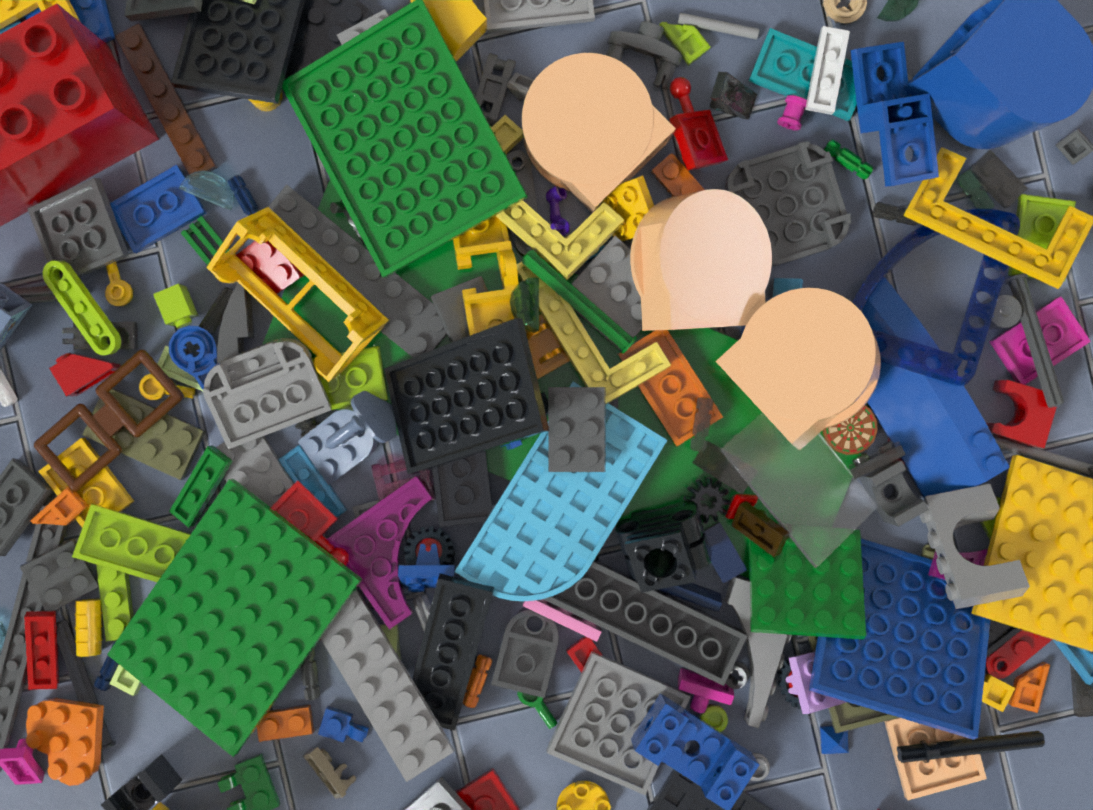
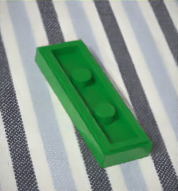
(200, 486)

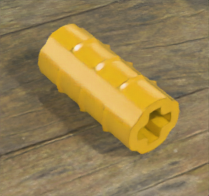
(88, 627)

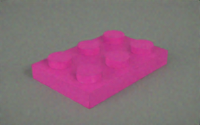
(1061, 334)

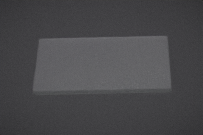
(803, 489)

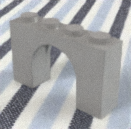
(968, 582)

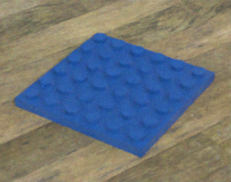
(918, 649)

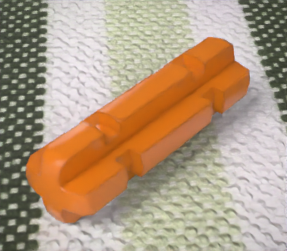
(477, 680)

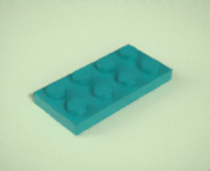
(787, 68)

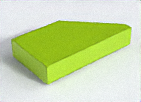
(686, 40)

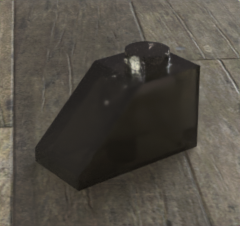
(719, 467)

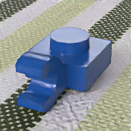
(338, 725)

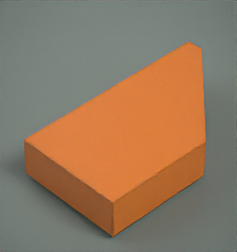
(62, 509)
(1030, 688)

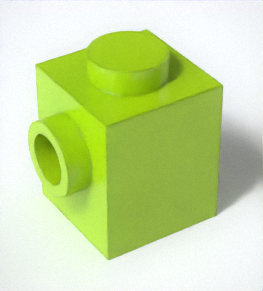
(176, 306)

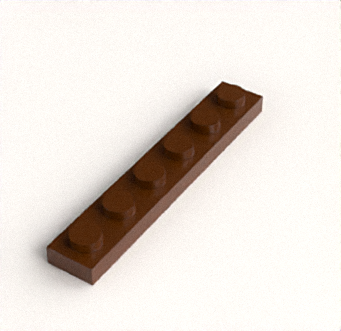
(165, 100)

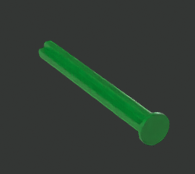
(578, 301)

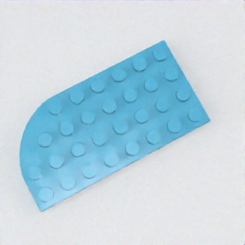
(558, 521)

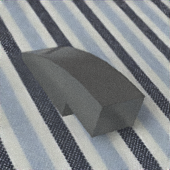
(235, 324)

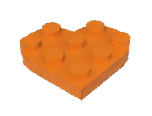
(69, 736)

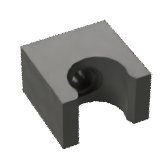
(902, 504)

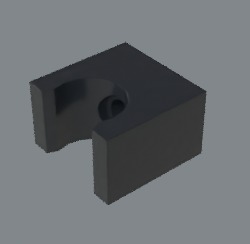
(157, 777)

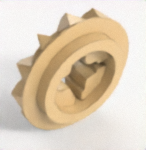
(844, 15)

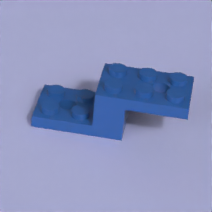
(898, 117)

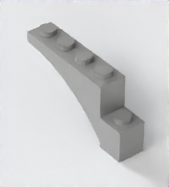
(763, 652)

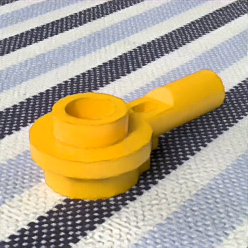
(118, 291)
(153, 390)

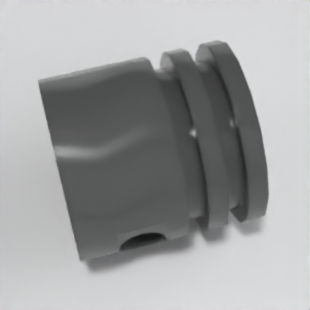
(1006, 313)

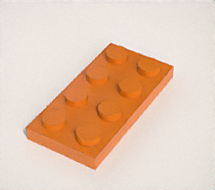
(674, 390)

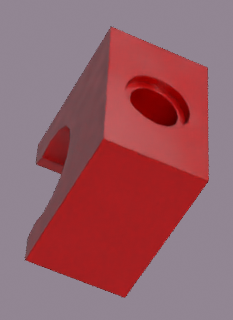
(1031, 416)

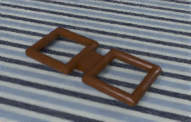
(108, 420)

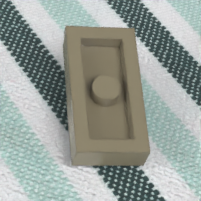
(320, 763)

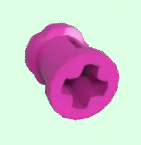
(792, 113)

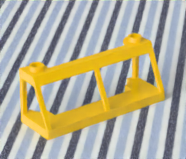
(363, 318)

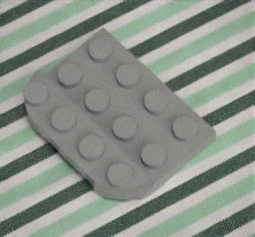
(264, 391)

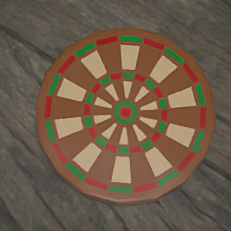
(853, 434)

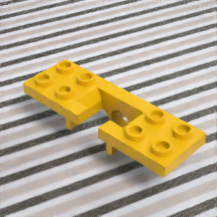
(492, 307)

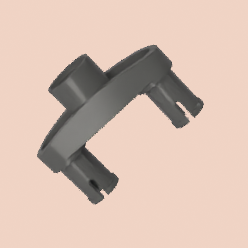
(649, 43)

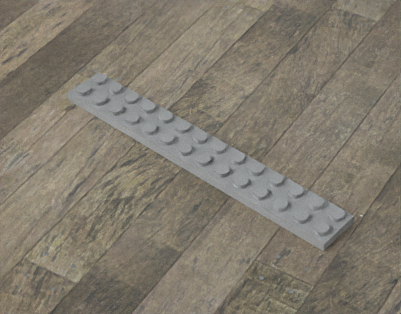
(357, 641)

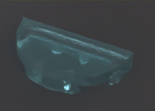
(209, 187)

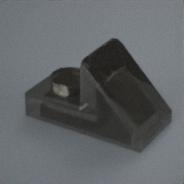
(732, 96)

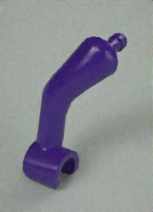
(555, 196)

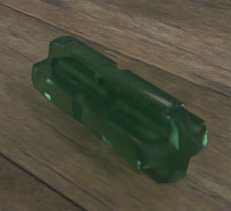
(971, 186)

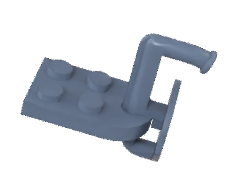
(338, 440)

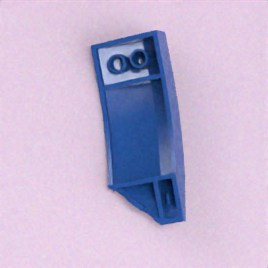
(932, 419)

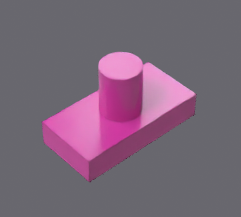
(703, 690)
(20, 764)

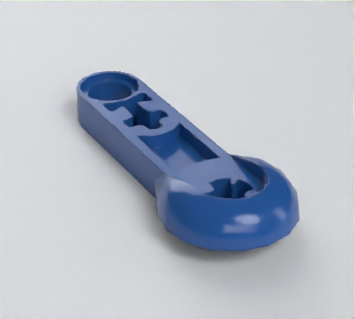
(197, 365)

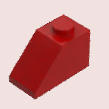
(80, 372)

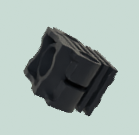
(664, 545)

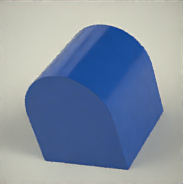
(1008, 72)

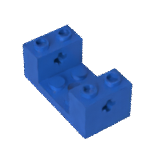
(717, 766)

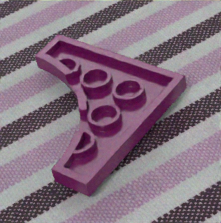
(374, 548)

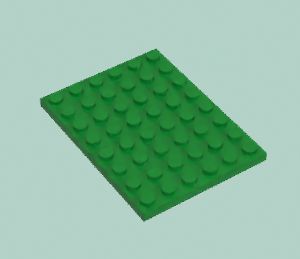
(403, 138)
(234, 617)

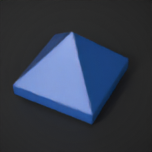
(833, 742)

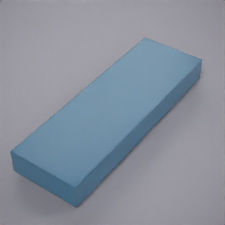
(301, 468)

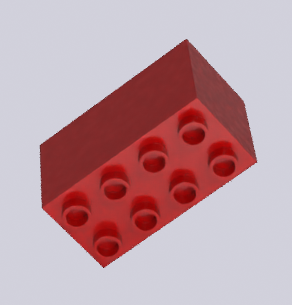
(61, 110)

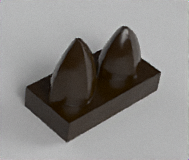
(760, 528)

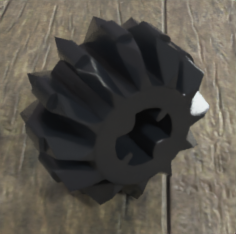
(710, 490)

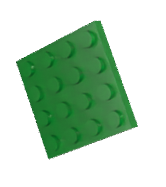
(806, 600)

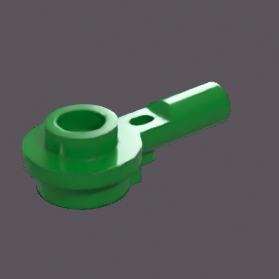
(540, 706)

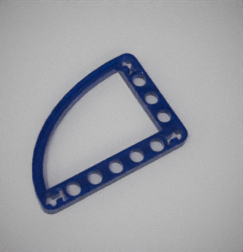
(949, 362)

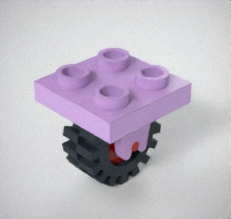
(795, 681)

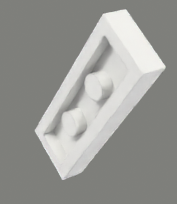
(827, 70)

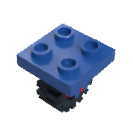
(427, 556)

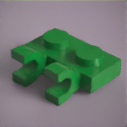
(256, 784)

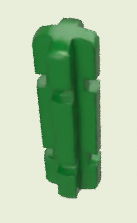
(849, 159)

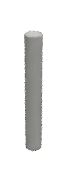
(719, 26)

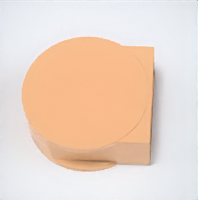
(591, 125)
(700, 261)
(806, 362)

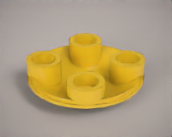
(583, 796)

